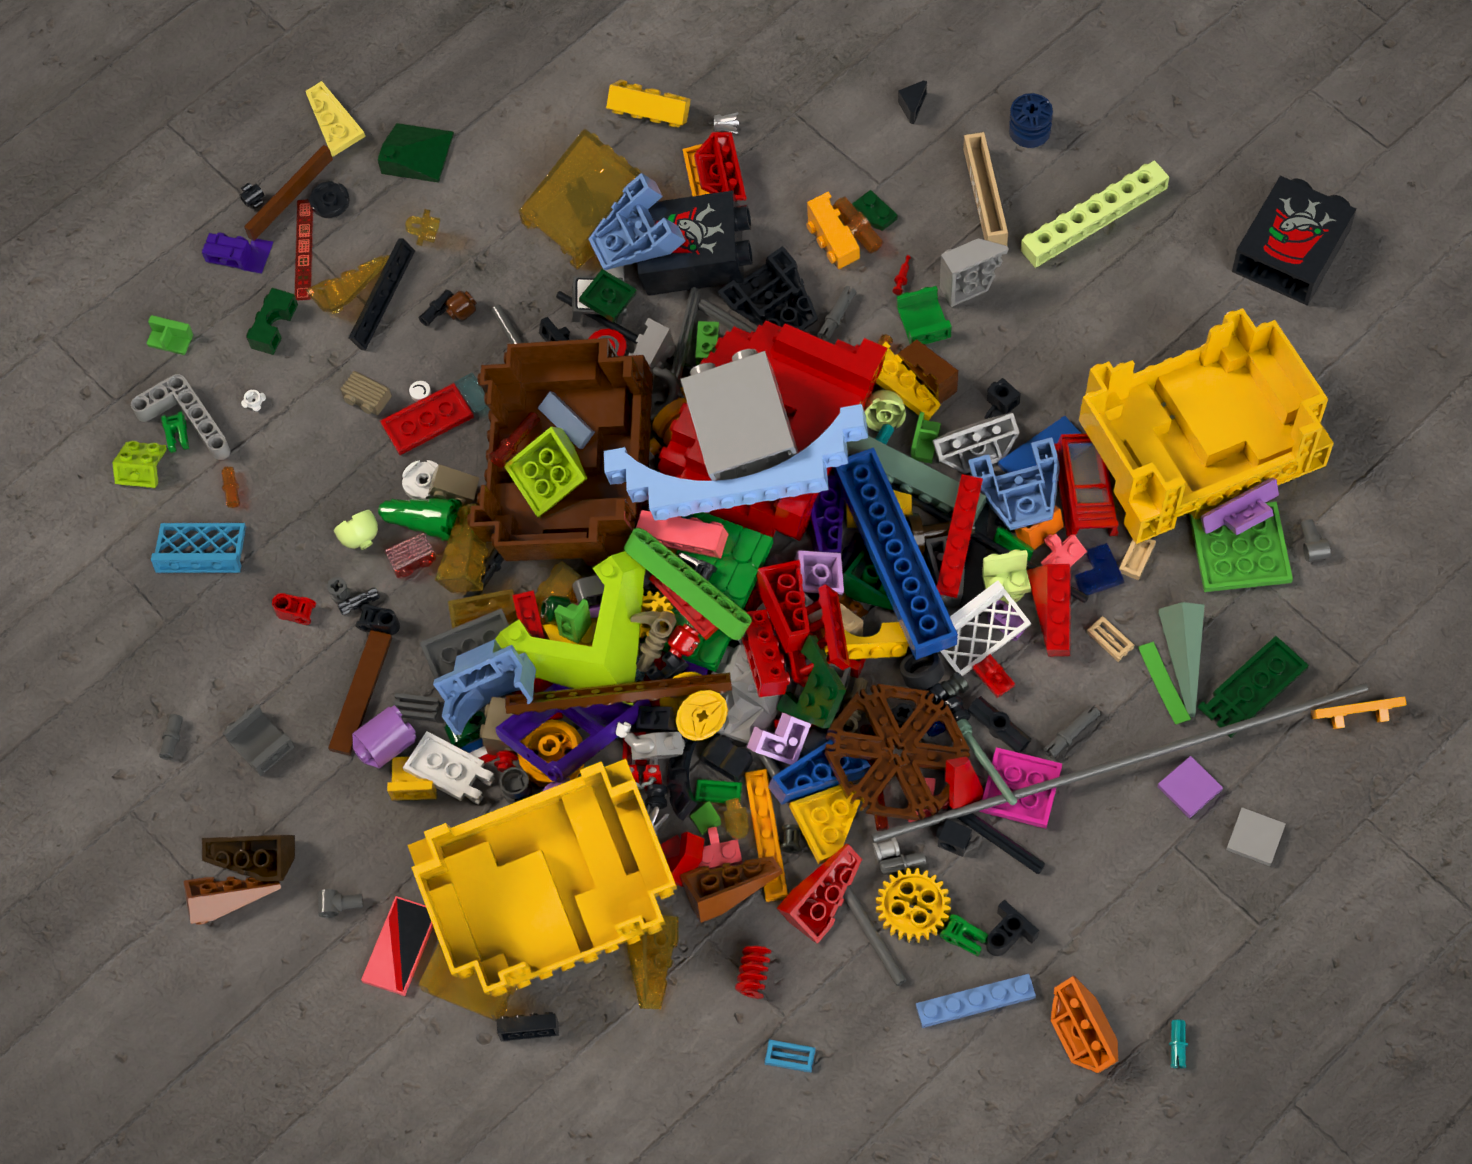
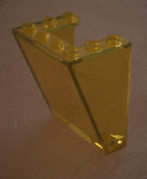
(578, 195)

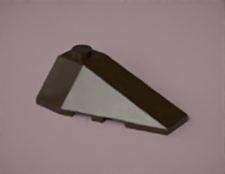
(255, 856)

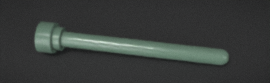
(966, 730)

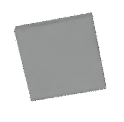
(1255, 836)

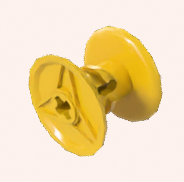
(699, 713)

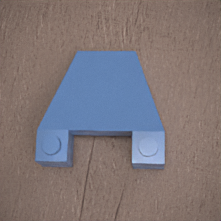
(630, 231)
(1025, 494)

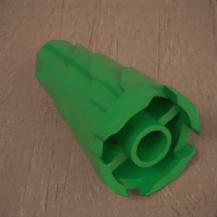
(429, 516)

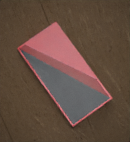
(399, 947)

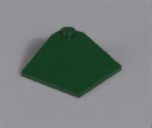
(415, 152)
(863, 583)

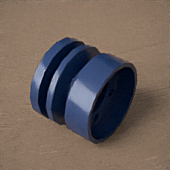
(1030, 120)

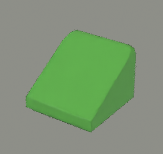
(706, 818)

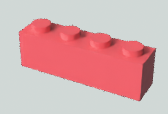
(686, 534)

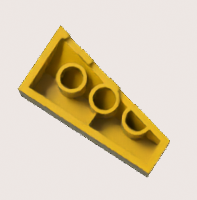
(647, 103)

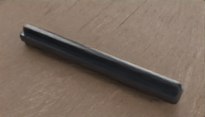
(1002, 842)

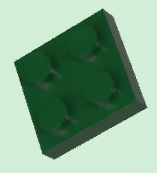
(607, 295)

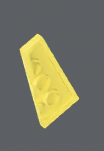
(334, 121)

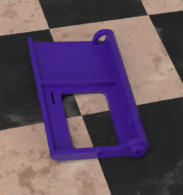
(597, 720)

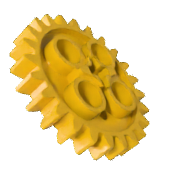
(904, 923)

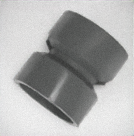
(515, 785)

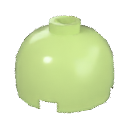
(884, 408)
(358, 531)

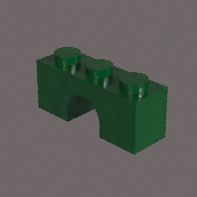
(276, 306)

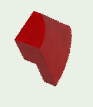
(963, 783)

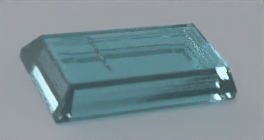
(472, 392)

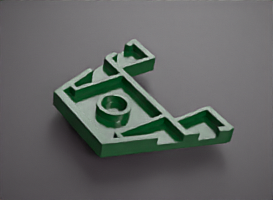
(821, 693)

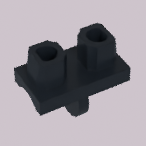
(673, 667)

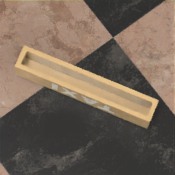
(985, 188)

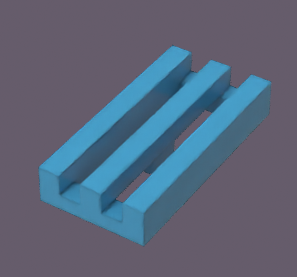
(786, 1064)

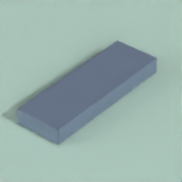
(565, 418)

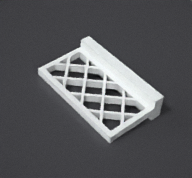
(971, 611)

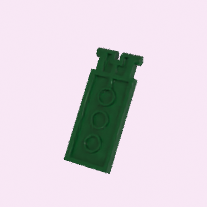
(1254, 684)

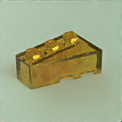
(474, 607)

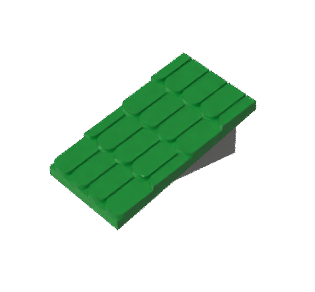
(734, 577)

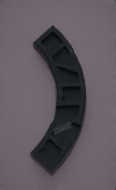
(679, 783)

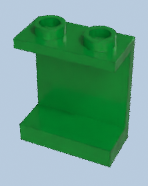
(923, 316)

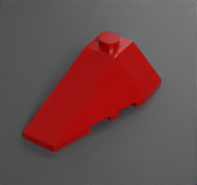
(816, 899)

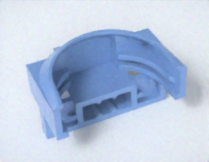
(482, 675)

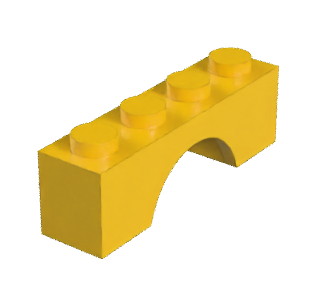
(886, 643)

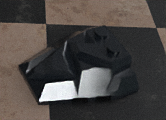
(772, 294)

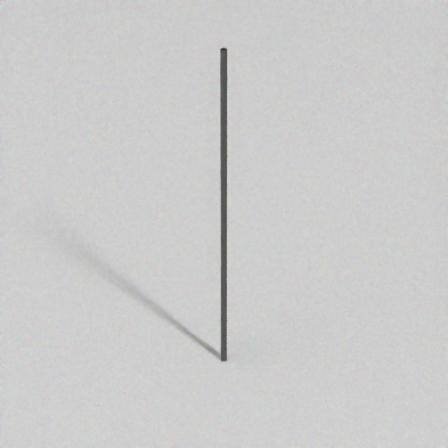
(1121, 762)

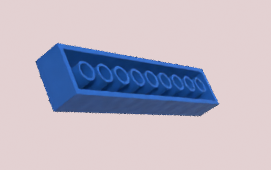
(895, 554)

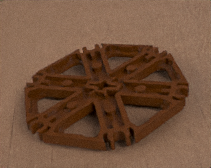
(906, 738)

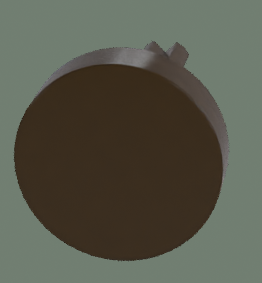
(930, 531)

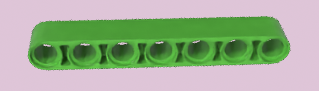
(687, 584)

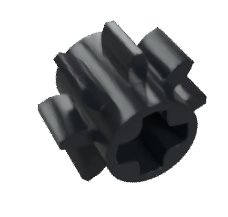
(251, 195)

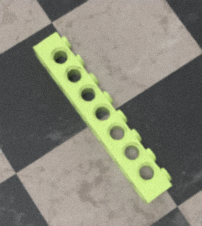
(1154, 182)

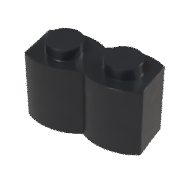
(727, 758)

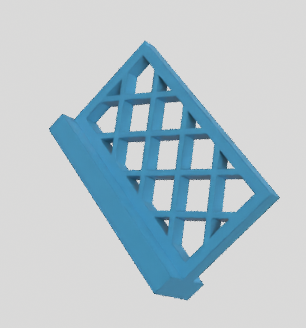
(197, 560)

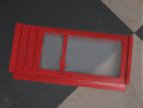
(1084, 486)

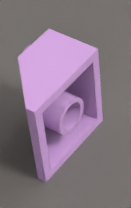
(820, 569)

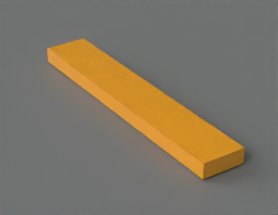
(765, 829)

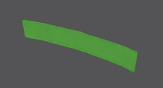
(1163, 683)

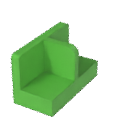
(169, 335)
(922, 445)
(573, 620)

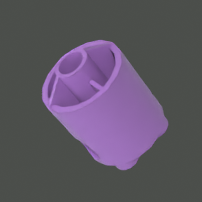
(383, 738)

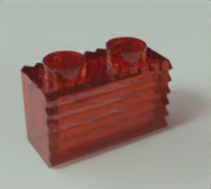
(410, 555)

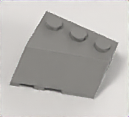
(969, 269)

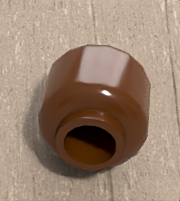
(461, 305)

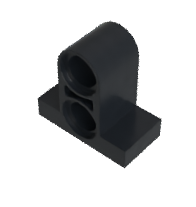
(1009, 936)

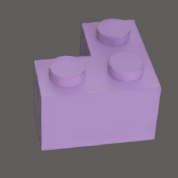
(784, 743)

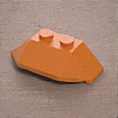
(1083, 1027)

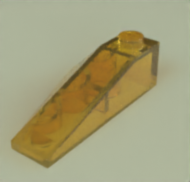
(338, 292)
(651, 961)

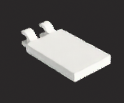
(448, 768)

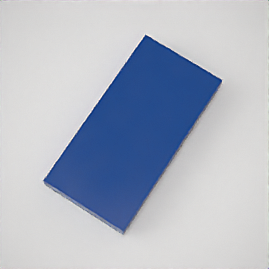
(1023, 456)

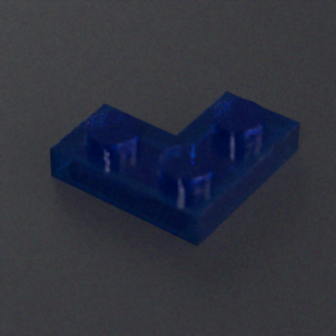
(1104, 572)

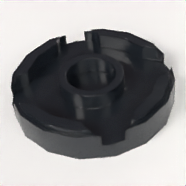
(329, 199)

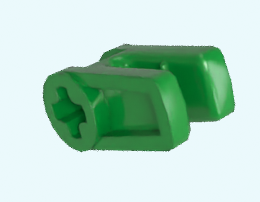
(172, 425)
(963, 928)

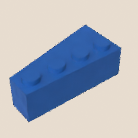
(813, 775)

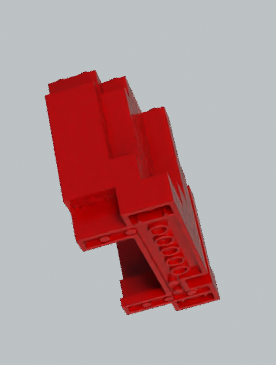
(813, 384)

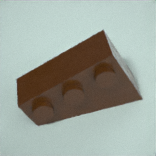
(930, 370)

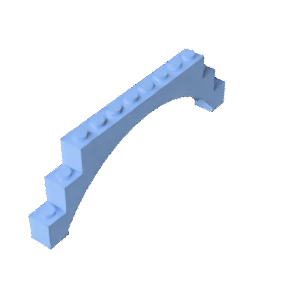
(796, 476)

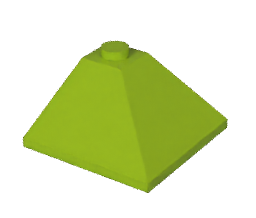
(546, 470)

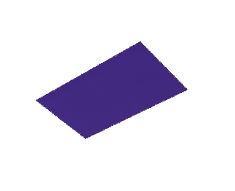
(258, 256)

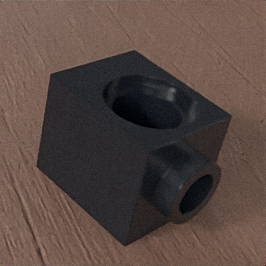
(1007, 403)
(954, 837)

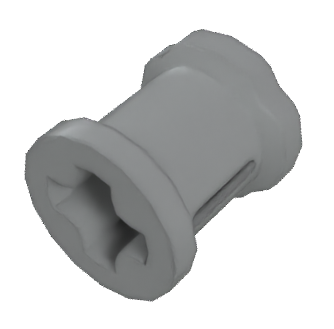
(886, 849)

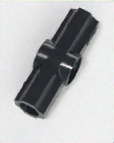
(989, 715)

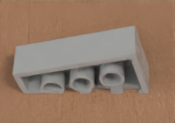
(655, 344)

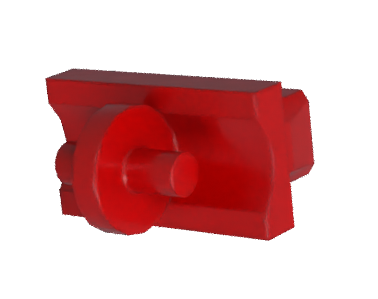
(993, 676)

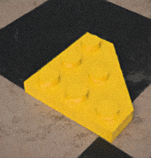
(825, 820)

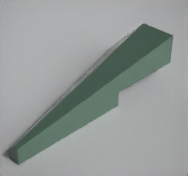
(1183, 632)

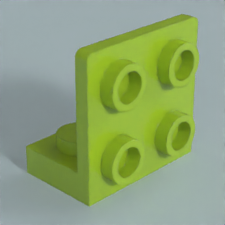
(138, 464)

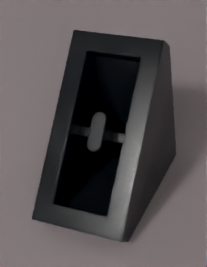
(911, 99)

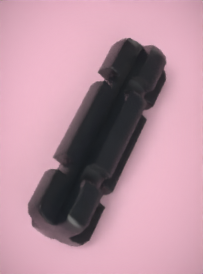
(358, 600)

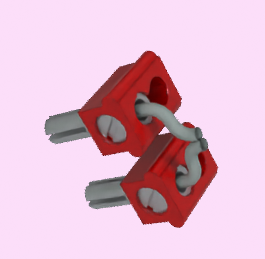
(651, 775)

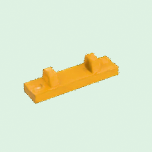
(1380, 707)

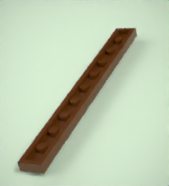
(614, 693)

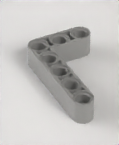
(180, 396)

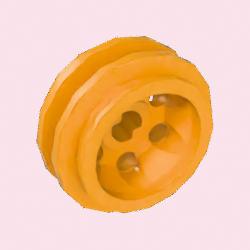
(543, 739)

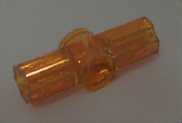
(858, 225)

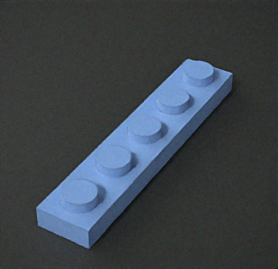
(975, 1000)

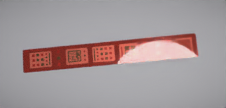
(303, 249)

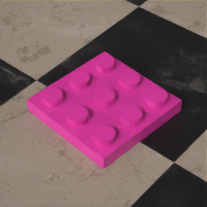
(1019, 772)

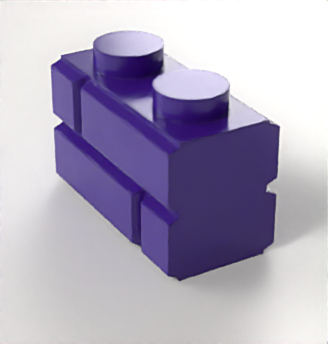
(226, 250)

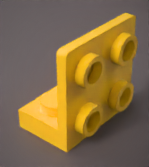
(406, 786)

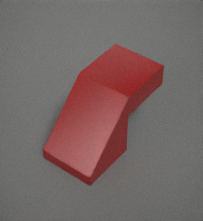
(689, 856)

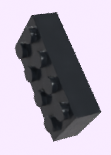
(527, 1026)

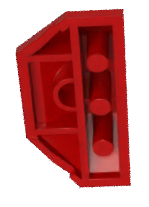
(719, 165)

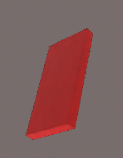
(427, 419)

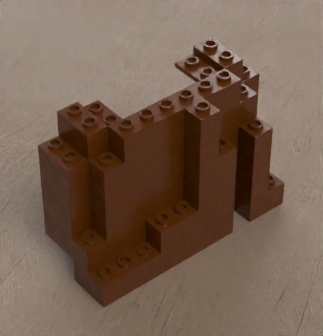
(613, 400)

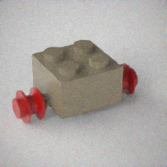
(495, 716)

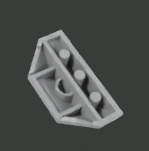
(985, 437)

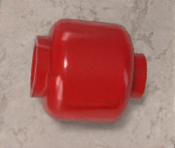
(683, 640)

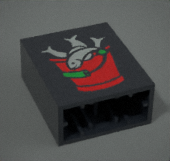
(1294, 239)
(712, 245)

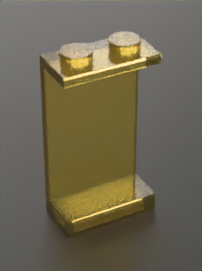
(462, 992)

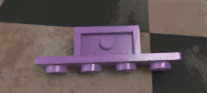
(1244, 510)

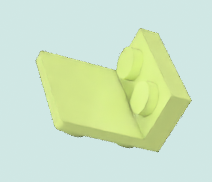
(1008, 570)

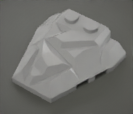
(743, 703)

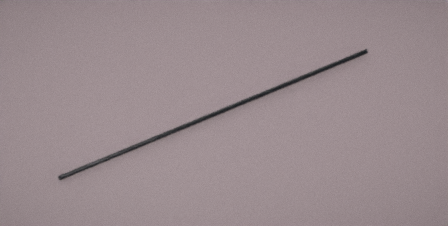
(915, 500)

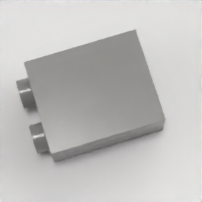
(739, 416)

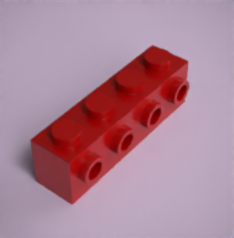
(764, 656)

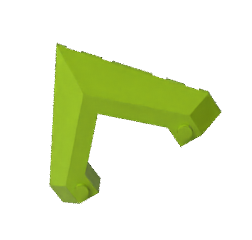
(615, 638)

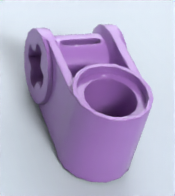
(1000, 619)

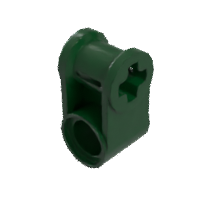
(470, 733)

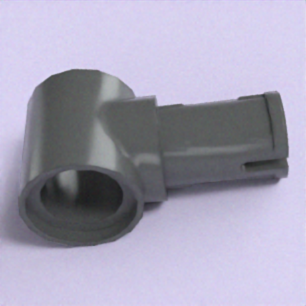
(1314, 546)
(332, 903)

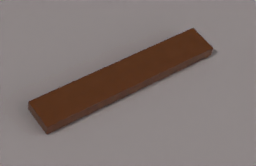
(288, 192)
(360, 692)

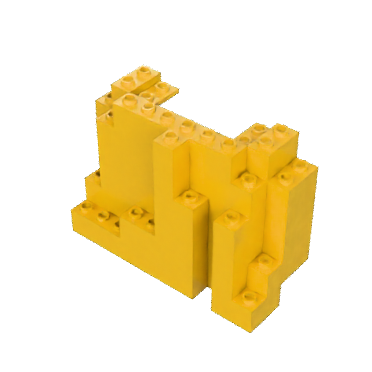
(1239, 415)
(544, 880)

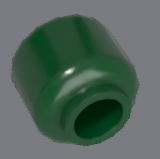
(550, 604)

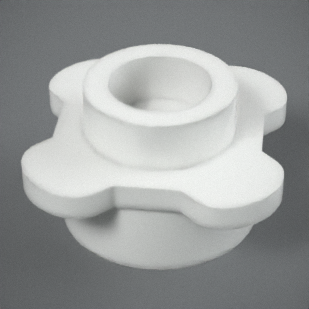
(251, 395)

